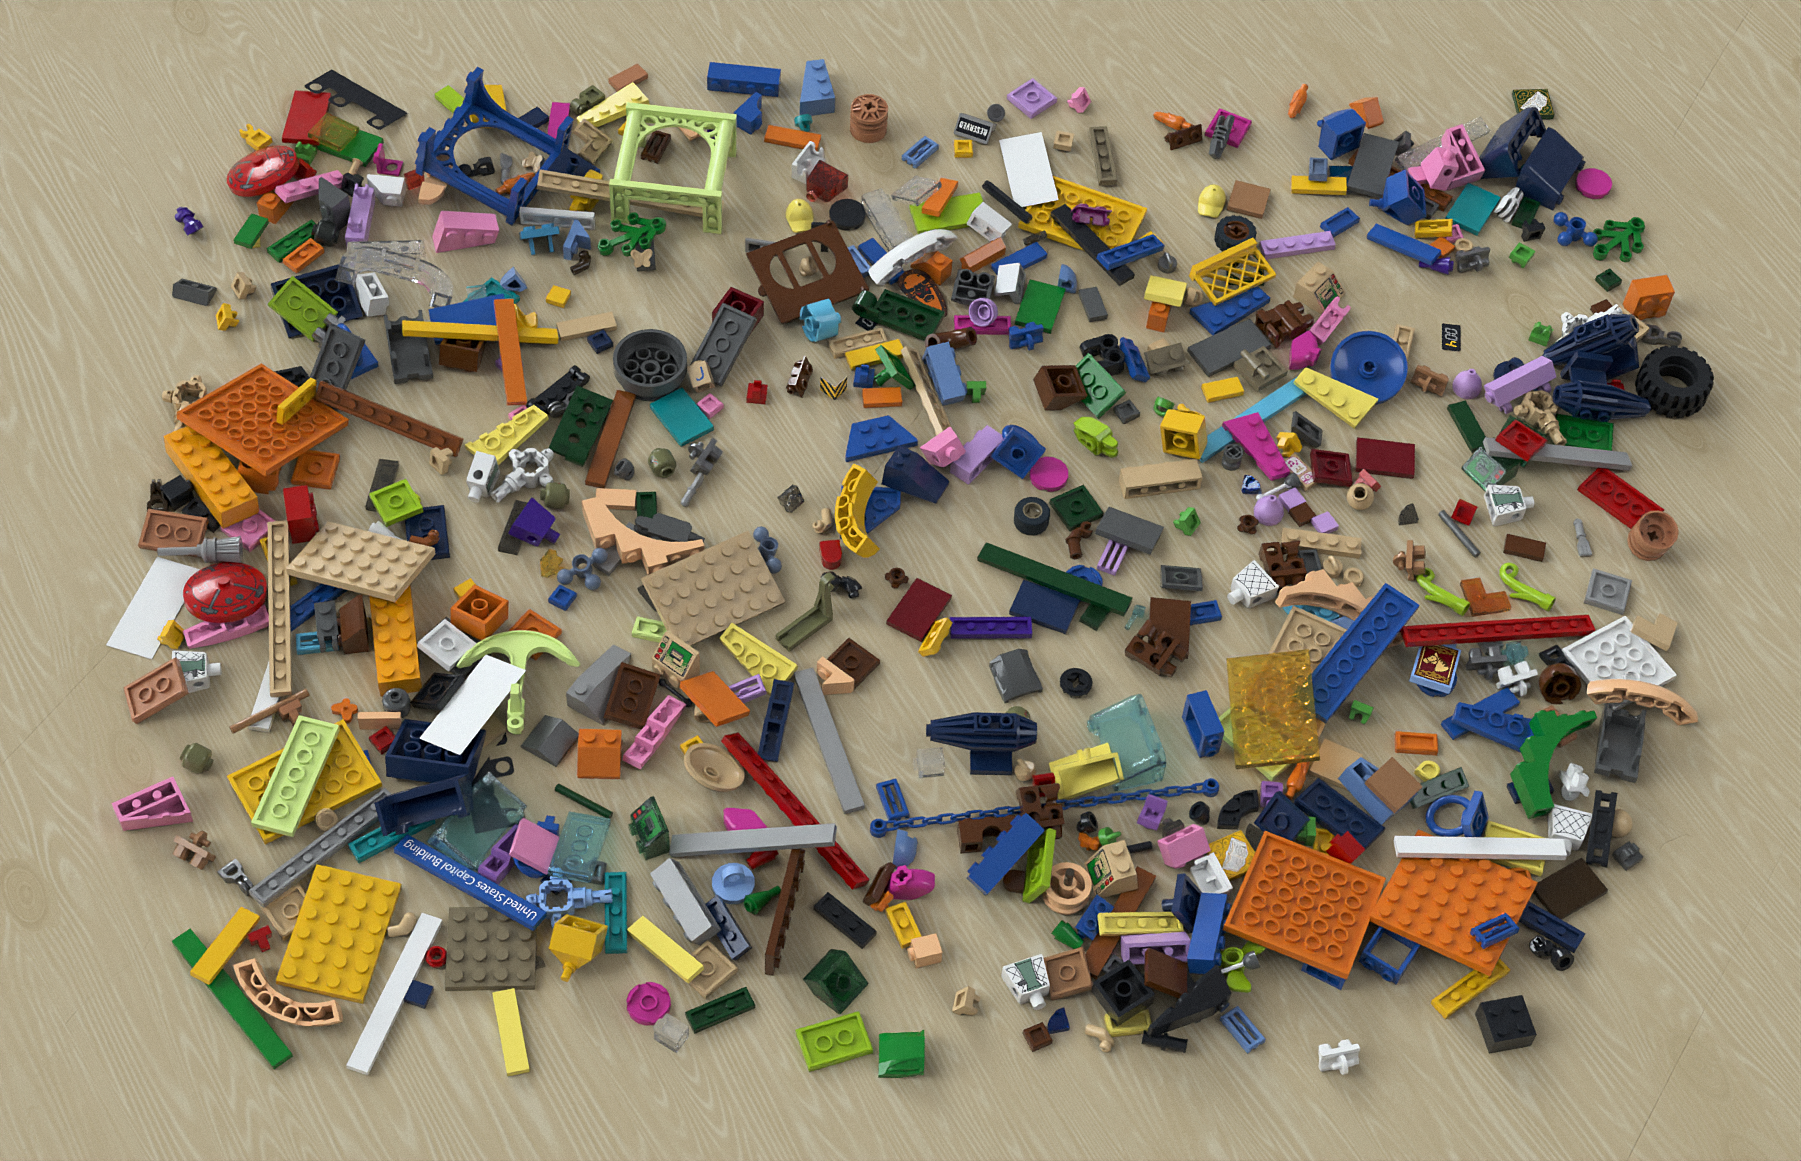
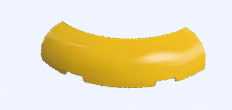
(851, 509)

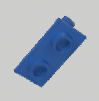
(1088, 923)

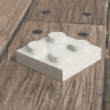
(445, 644)

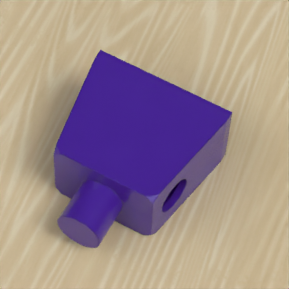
(534, 524)

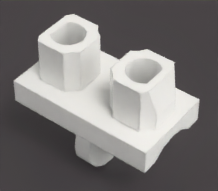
(1523, 673)
(1574, 782)
(1338, 1058)

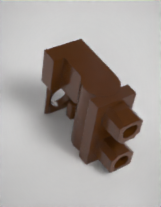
(1285, 319)
(1283, 572)
(1158, 656)
(1046, 816)

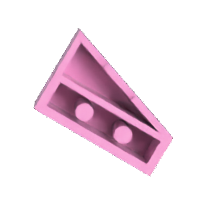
(1469, 164)
(464, 230)
(153, 807)

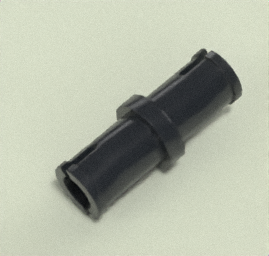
(1166, 1042)

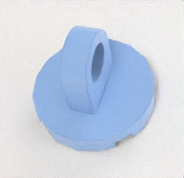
(733, 882)

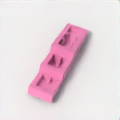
(212, 633)
(654, 732)

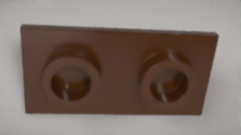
(1184, 137)
(800, 377)

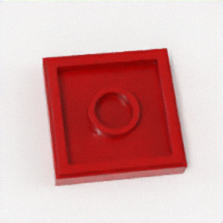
(1521, 440)

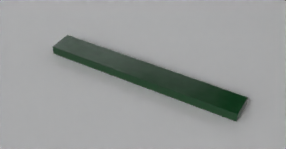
(1055, 579)

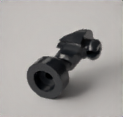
(847, 583)
(1560, 959)

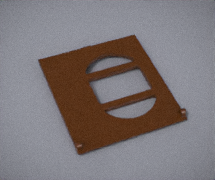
(839, 286)

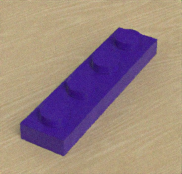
(990, 627)

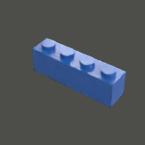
(743, 79)
(1005, 853)
(1208, 933)

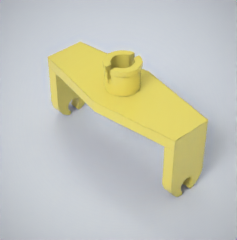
(1085, 759)

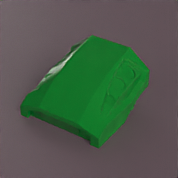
(901, 1054)

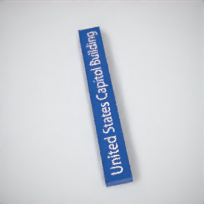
(470, 882)

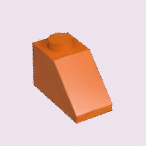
(272, 206)
(935, 265)
(1158, 316)

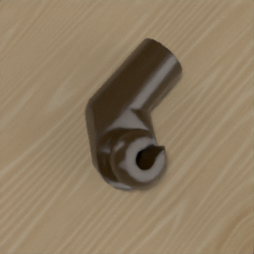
(584, 263)

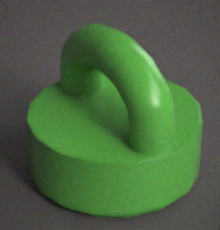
(1163, 403)
(1107, 836)

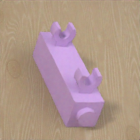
(360, 214)
(1520, 381)

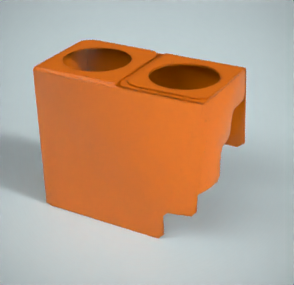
(257, 481)

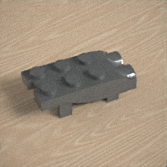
(408, 354)
(1620, 743)

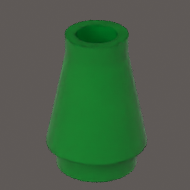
(1067, 935)

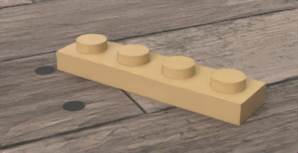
(1324, 543)

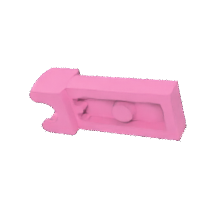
(1328, 320)

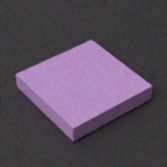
(1031, 98)

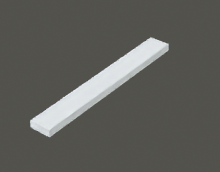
(1480, 847)
(393, 994)

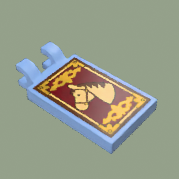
(1436, 666)

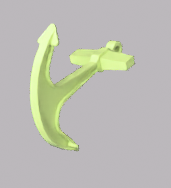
(518, 647)

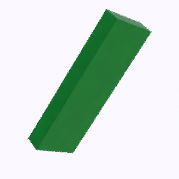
(292, 241)

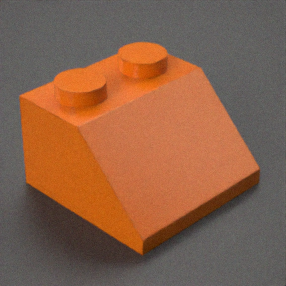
(599, 753)

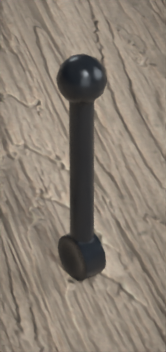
(662, 682)

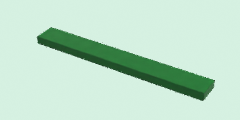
(236, 1004)

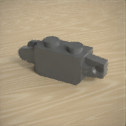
(665, 528)

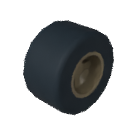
(1031, 516)

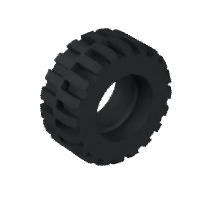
(1679, 364)

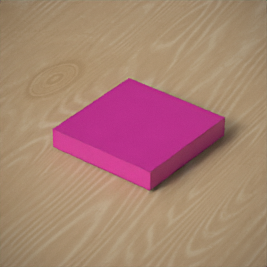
(1238, 131)

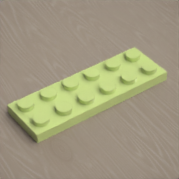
(295, 776)

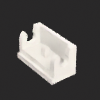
(806, 162)
(988, 222)
(1211, 876)

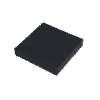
(437, 691)

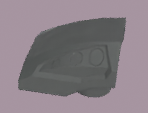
(972, 286)
(1014, 674)

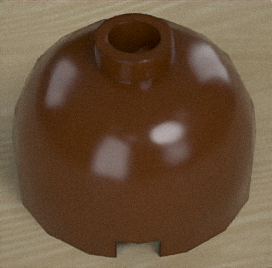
(1559, 683)

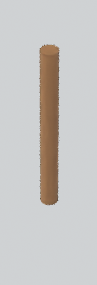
(267, 712)

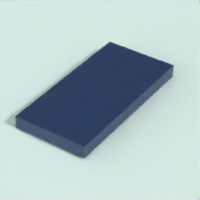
(1338, 813)

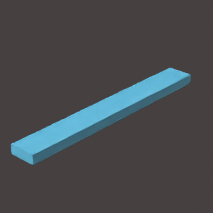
(1266, 408)

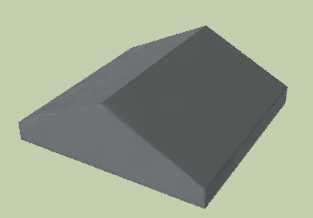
(1181, 578)
(551, 740)

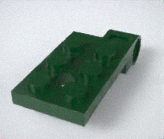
(886, 312)

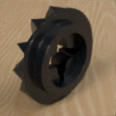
(1070, 676)

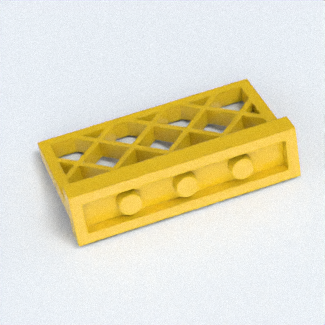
(1222, 261)

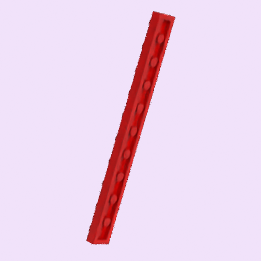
(1497, 630)
(792, 807)

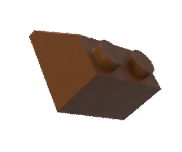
(461, 353)
(1059, 386)
(353, 627)

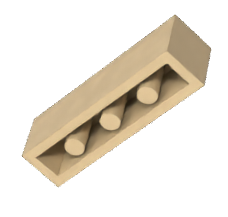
(1160, 478)

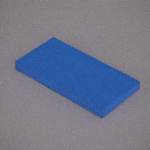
(475, 311)

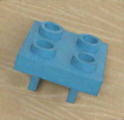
(547, 230)

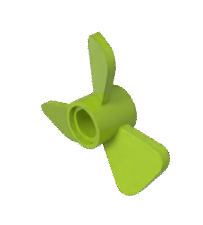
(1230, 956)

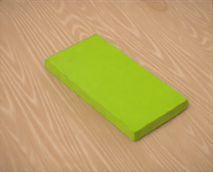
(952, 217)

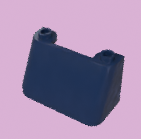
(1503, 151)
(1549, 169)

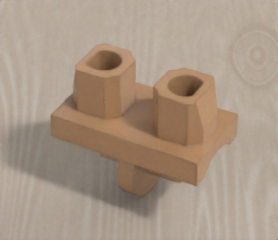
(1430, 380)
(1412, 567)
(201, 856)

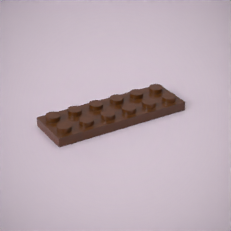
(782, 916)

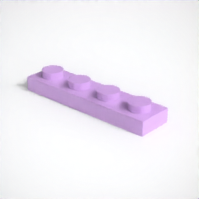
(1297, 245)

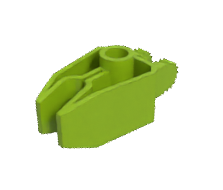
(1096, 436)

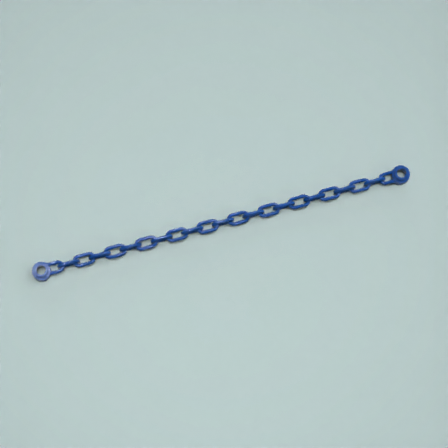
(1206, 790)

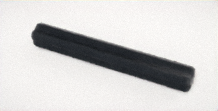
(1007, 202)

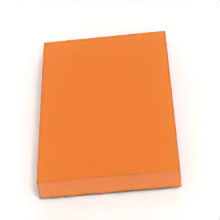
(714, 698)

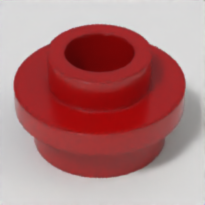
(436, 951)

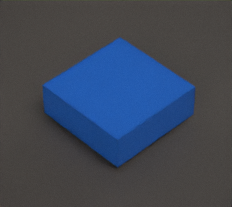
(562, 597)

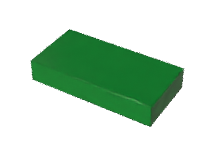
(251, 231)

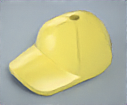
(1211, 201)
(799, 215)

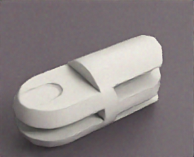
(1509, 204)

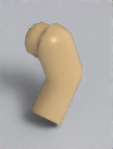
(825, 523)
(405, 926)
(1102, 1034)

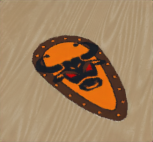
(922, 288)

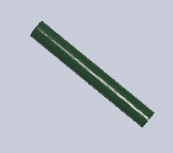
(583, 801)

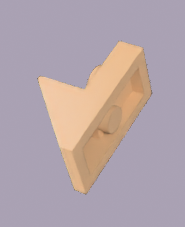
(836, 680)

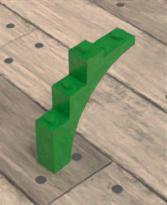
(1532, 774)

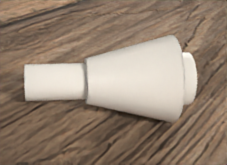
(380, 528)

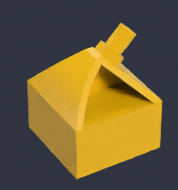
(1183, 432)
(576, 942)

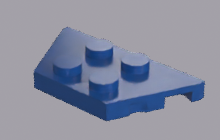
(876, 438)

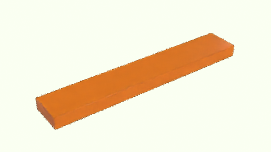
(510, 352)

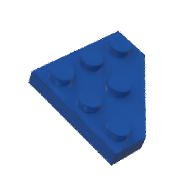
(880, 506)

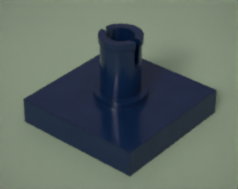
(570, 163)
(1282, 818)
(1185, 901)

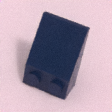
(914, 475)

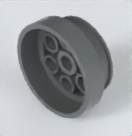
(650, 363)

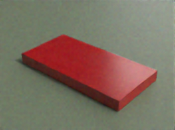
(304, 113)
(1617, 497)

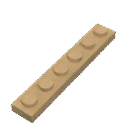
(926, 389)

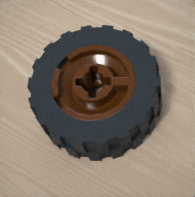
(1233, 231)

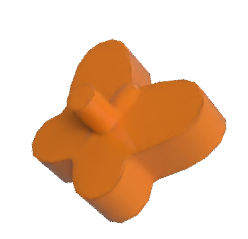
(346, 709)
(1089, 842)
(883, 902)

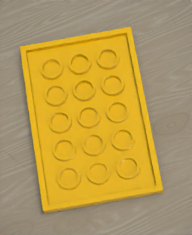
(1123, 224)
(343, 779)
(339, 934)

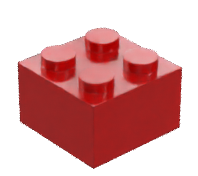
(301, 513)

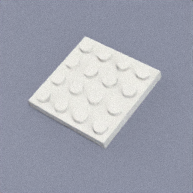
(1618, 654)

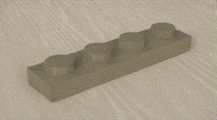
(1102, 155)

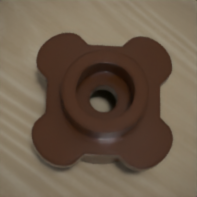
(1248, 520)
(896, 573)

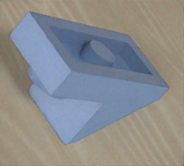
(576, 238)

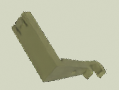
(812, 620)

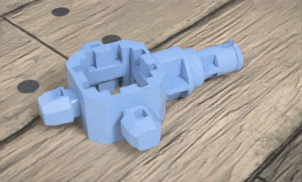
(577, 898)

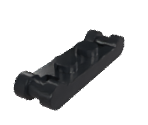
(560, 389)
(1601, 828)

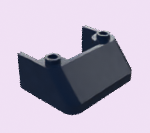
(425, 803)

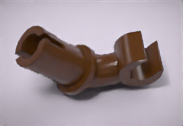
(1074, 539)

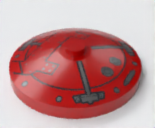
(262, 171)
(225, 592)

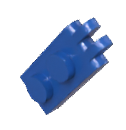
(1134, 360)

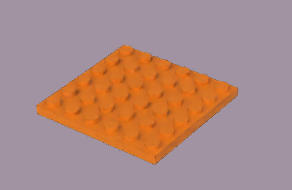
(245, 424)
(1447, 897)
(1304, 904)

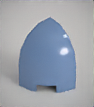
(1067, 279)
(513, 281)
(904, 849)

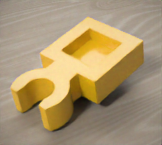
(256, 139)

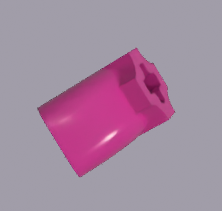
(1304, 351)
(741, 819)
(910, 883)

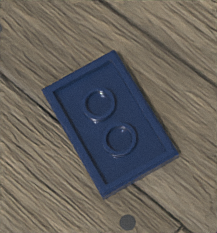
(430, 519)
(1044, 606)

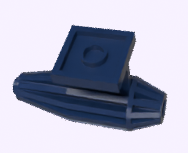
(1606, 335)
(1589, 394)
(987, 736)

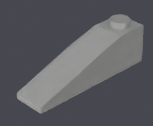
(593, 687)

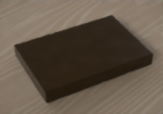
(1569, 889)

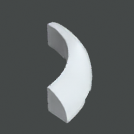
(909, 252)

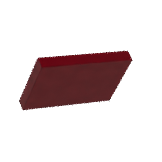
(1385, 457)
(919, 609)

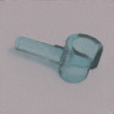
(1138, 611)

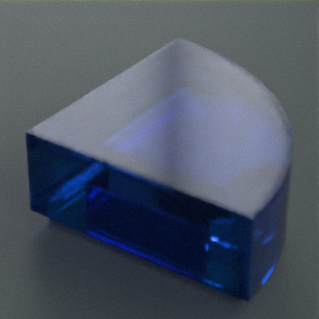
(1251, 485)
(1058, 1022)

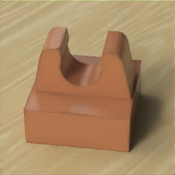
(290, 711)

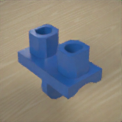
(1026, 336)

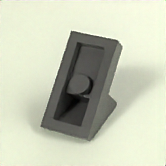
(1306, 430)

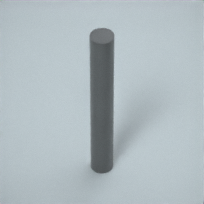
(1459, 533)

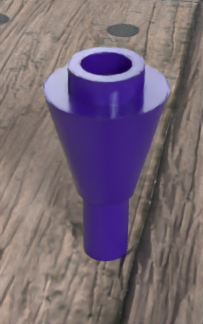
(1441, 265)

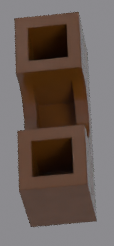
(973, 831)

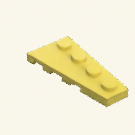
(614, 106)
(1340, 399)
(509, 435)
(757, 656)

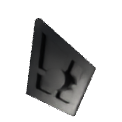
(295, 375)

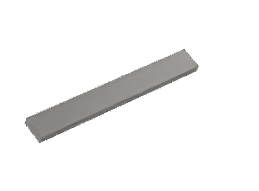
(1566, 455)
(829, 741)
(753, 840)
(317, 852)

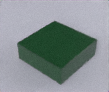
(1608, 280)

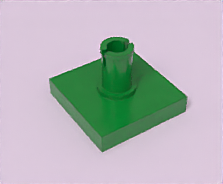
(894, 369)

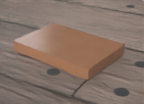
(172, 530)
(156, 690)

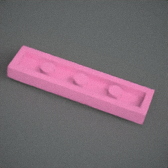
(307, 187)

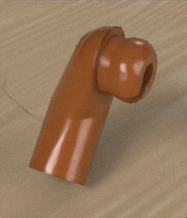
(430, 540)

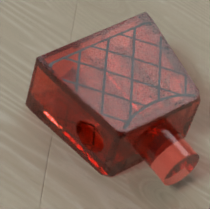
(825, 182)

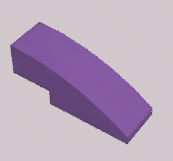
(499, 862)

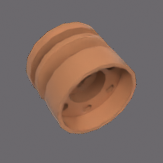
(868, 118)
(1657, 527)

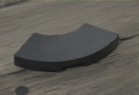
(1237, 808)

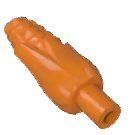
(1298, 100)
(1171, 120)
(509, 183)
(1296, 779)

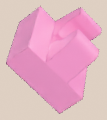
(1079, 100)

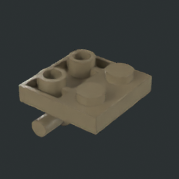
(1260, 368)

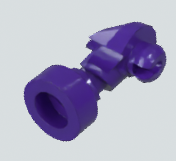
(186, 216)

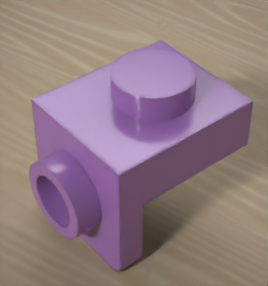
(1267, 790)
(1152, 812)

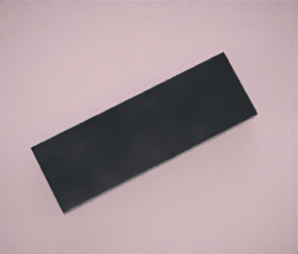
(845, 920)

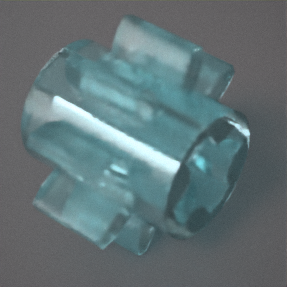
(1515, 652)

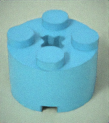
(820, 320)

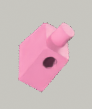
(1440, 167)
(943, 448)

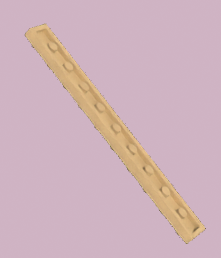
(599, 190)
(279, 610)

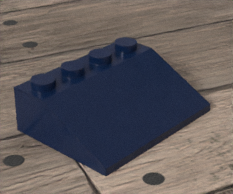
(335, 293)
(425, 762)

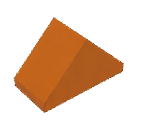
(1369, 111)

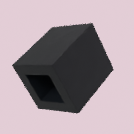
(177, 492)

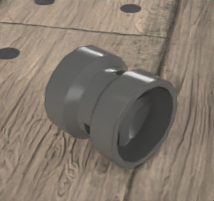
(1232, 457)

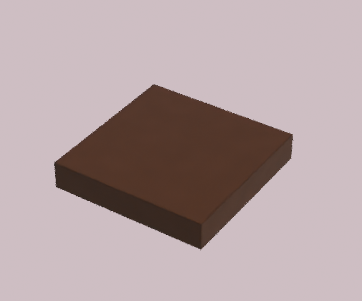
(854, 661)
(1165, 973)

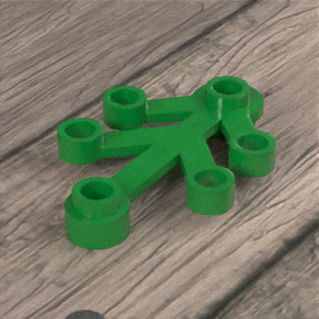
(1634, 226)
(652, 227)

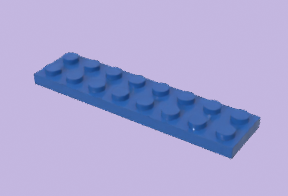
(1359, 649)

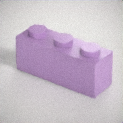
(977, 455)
(1171, 944)

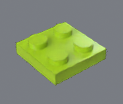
(396, 502)

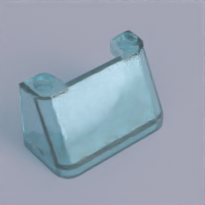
(1133, 735)
(472, 836)

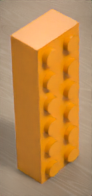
(212, 476)
(395, 643)

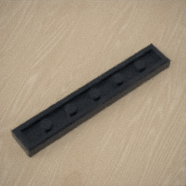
(1089, 242)

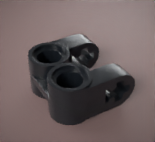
(1109, 351)

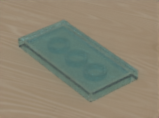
(579, 847)

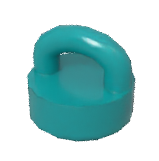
(803, 120)

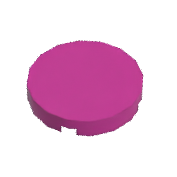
(1593, 183)
(1049, 474)
(648, 1003)

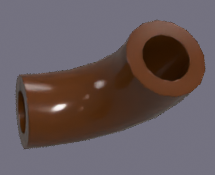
(957, 338)

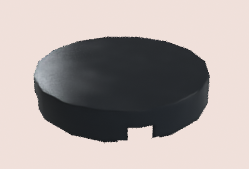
(847, 214)

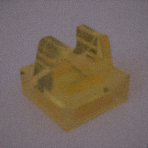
(549, 563)

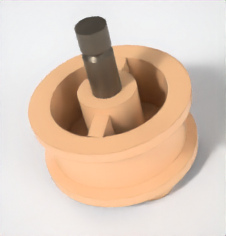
(1068, 889)

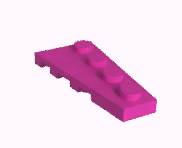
(1258, 443)

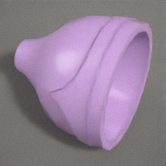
(983, 312)
(1467, 384)
(1269, 510)

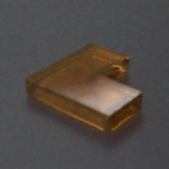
(1480, 601)

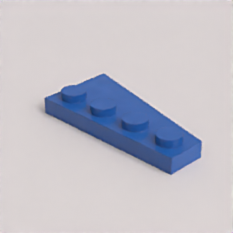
(1230, 312)
(1494, 725)

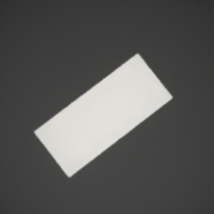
(1028, 169)
(151, 608)
(472, 704)

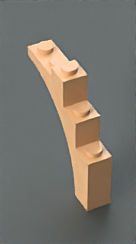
(631, 546)
(1322, 592)

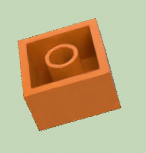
(1649, 297)
(479, 612)

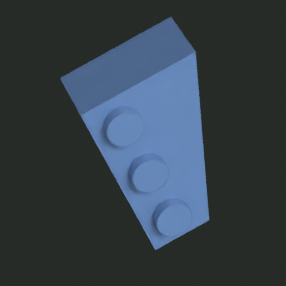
(817, 91)
(945, 373)
(1354, 779)

